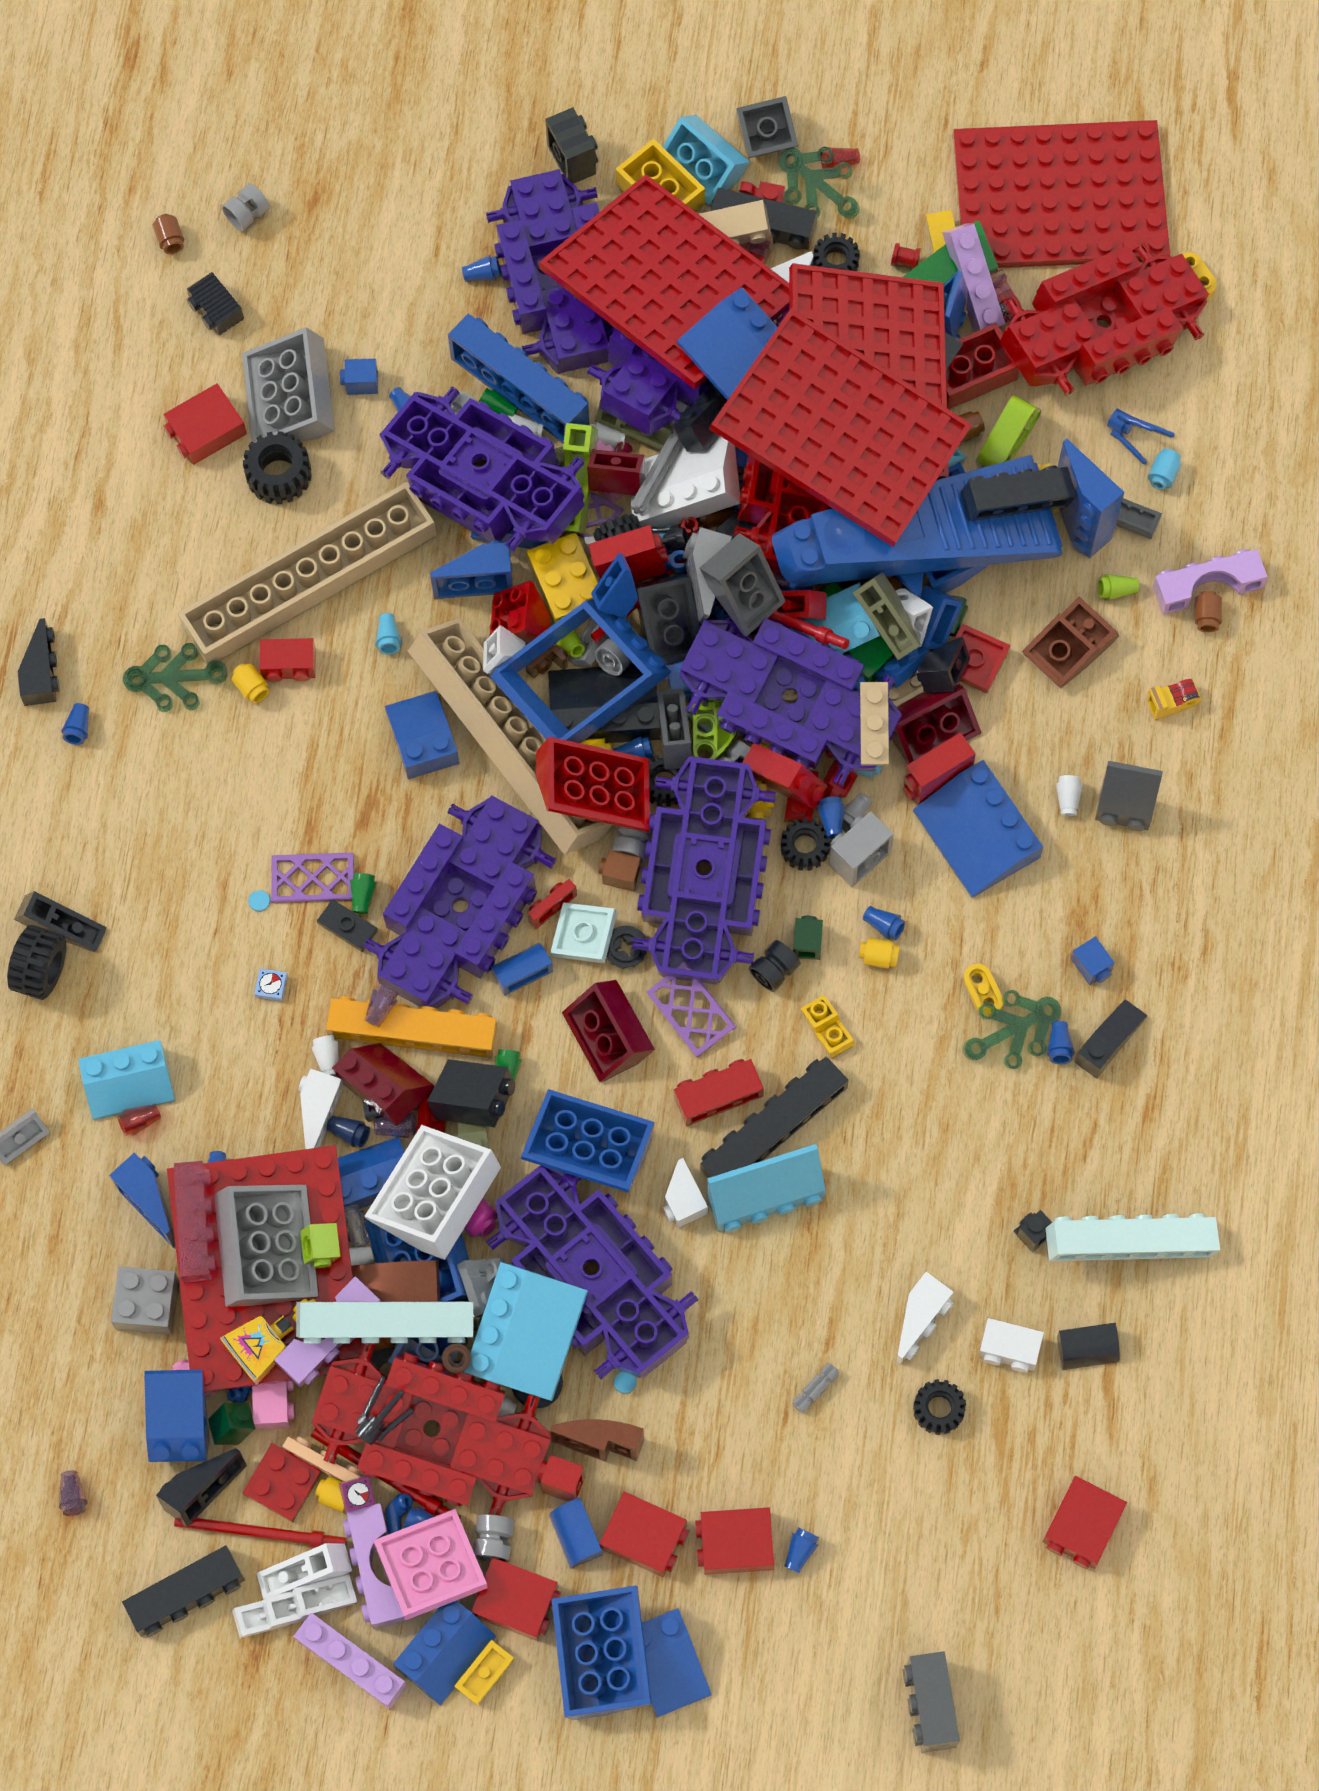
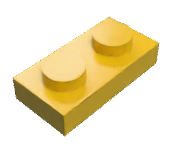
(484, 1672)

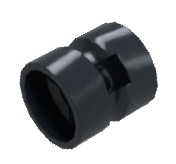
(778, 961)

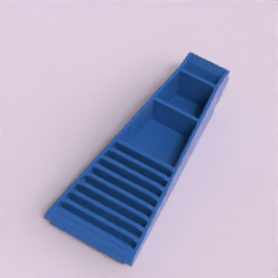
(936, 538)

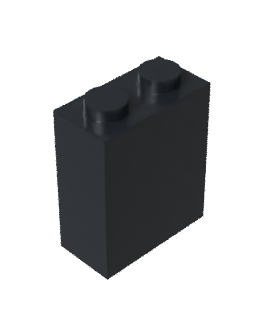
(471, 1093)

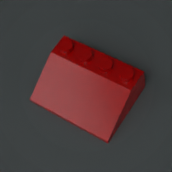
(594, 783)

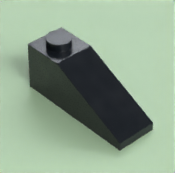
(55, 917)
(1109, 1038)
(198, 1486)

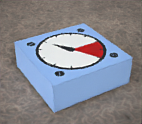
(270, 984)

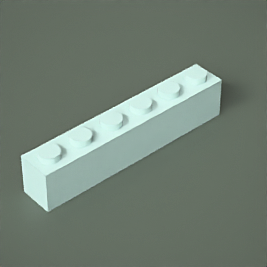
(1132, 1238)
(384, 1319)

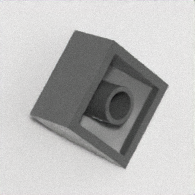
(766, 127)

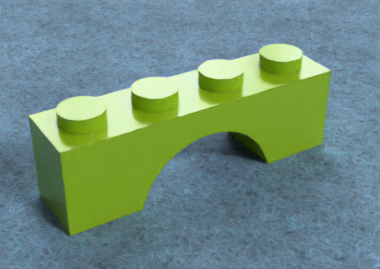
(579, 442)

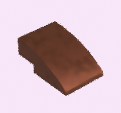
(1070, 642)
(401, 1280)
(599, 1438)

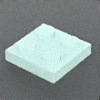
(583, 932)

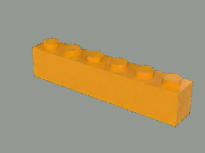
(415, 1028)

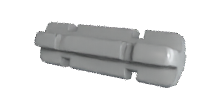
(815, 1388)

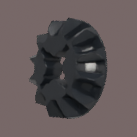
(620, 958)

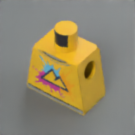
(257, 1345)

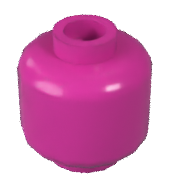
(482, 1220)

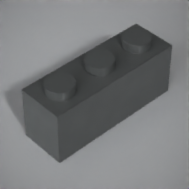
(674, 728)

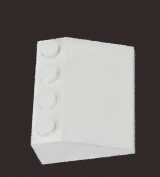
(693, 485)
(434, 1191)

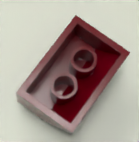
(932, 721)
(608, 1030)
(383, 1081)

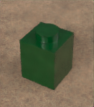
(808, 937)
(231, 1423)

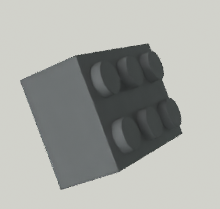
(931, 1702)

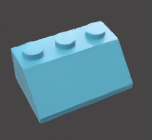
(705, 155)
(846, 619)
(126, 1079)

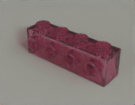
(192, 1221)

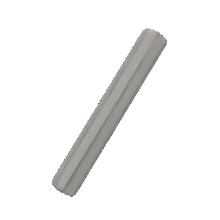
(656, 474)

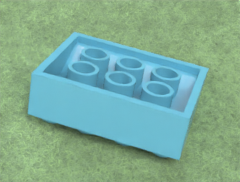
(766, 1188)
(526, 1331)

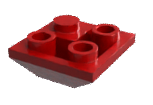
(520, 611)

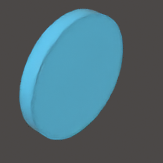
(259, 900)
(624, 1382)

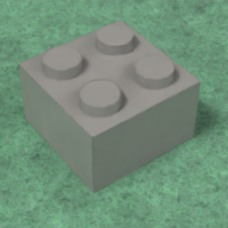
(860, 848)
(145, 1300)

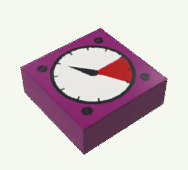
(356, 1493)

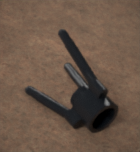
(674, 539)
(371, 1427)

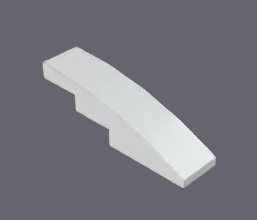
(294, 1606)

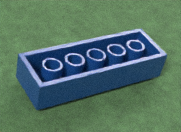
(516, 377)

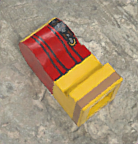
(1173, 698)

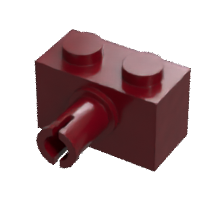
(616, 470)

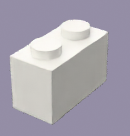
(1010, 1345)

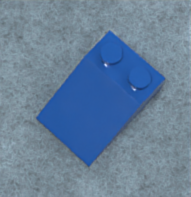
(954, 304)
(475, 573)
(422, 735)
(139, 1185)
(176, 1416)
(672, 1664)

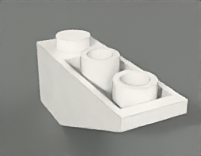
(924, 1305)

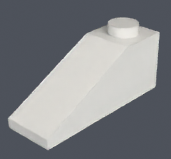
(318, 1102)
(307, 1568)

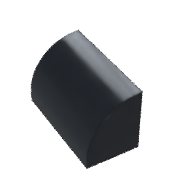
(1088, 1346)

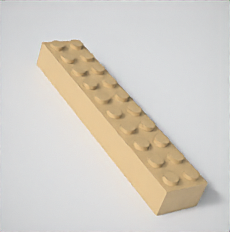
(307, 574)
(455, 667)

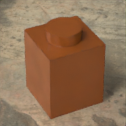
(620, 870)

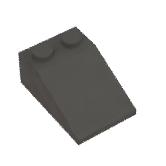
(743, 583)
(1128, 796)

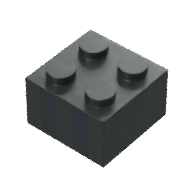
(571, 145)

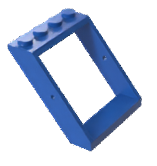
(621, 633)

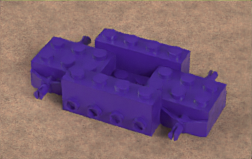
(537, 218)
(641, 387)
(515, 487)
(756, 674)
(478, 867)
(696, 908)
(626, 1293)

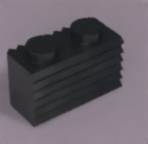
(214, 303)

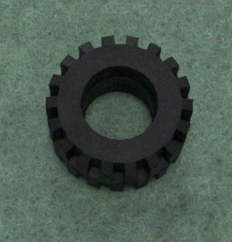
(273, 449)
(36, 962)

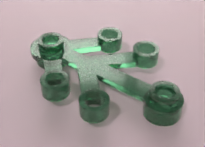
(815, 180)
(171, 676)
(1016, 1026)

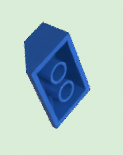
(367, 1171)
(444, 1650)

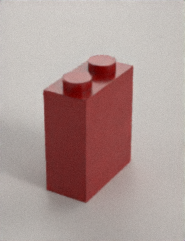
(204, 424)
(640, 548)
(937, 768)
(785, 776)
(1084, 1523)
(644, 1534)
(735, 1541)
(516, 1599)

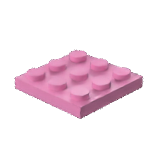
(430, 1564)

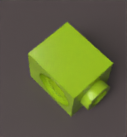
(320, 1244)

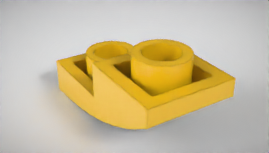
(938, 223)
(827, 1026)

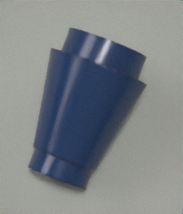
(349, 1130)

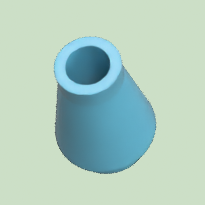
(388, 636)

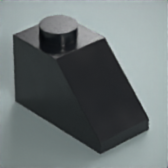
(944, 667)

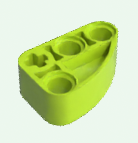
(1009, 432)
(715, 741)

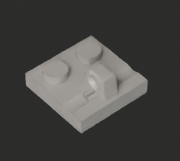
(478, 1281)

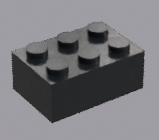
(668, 616)

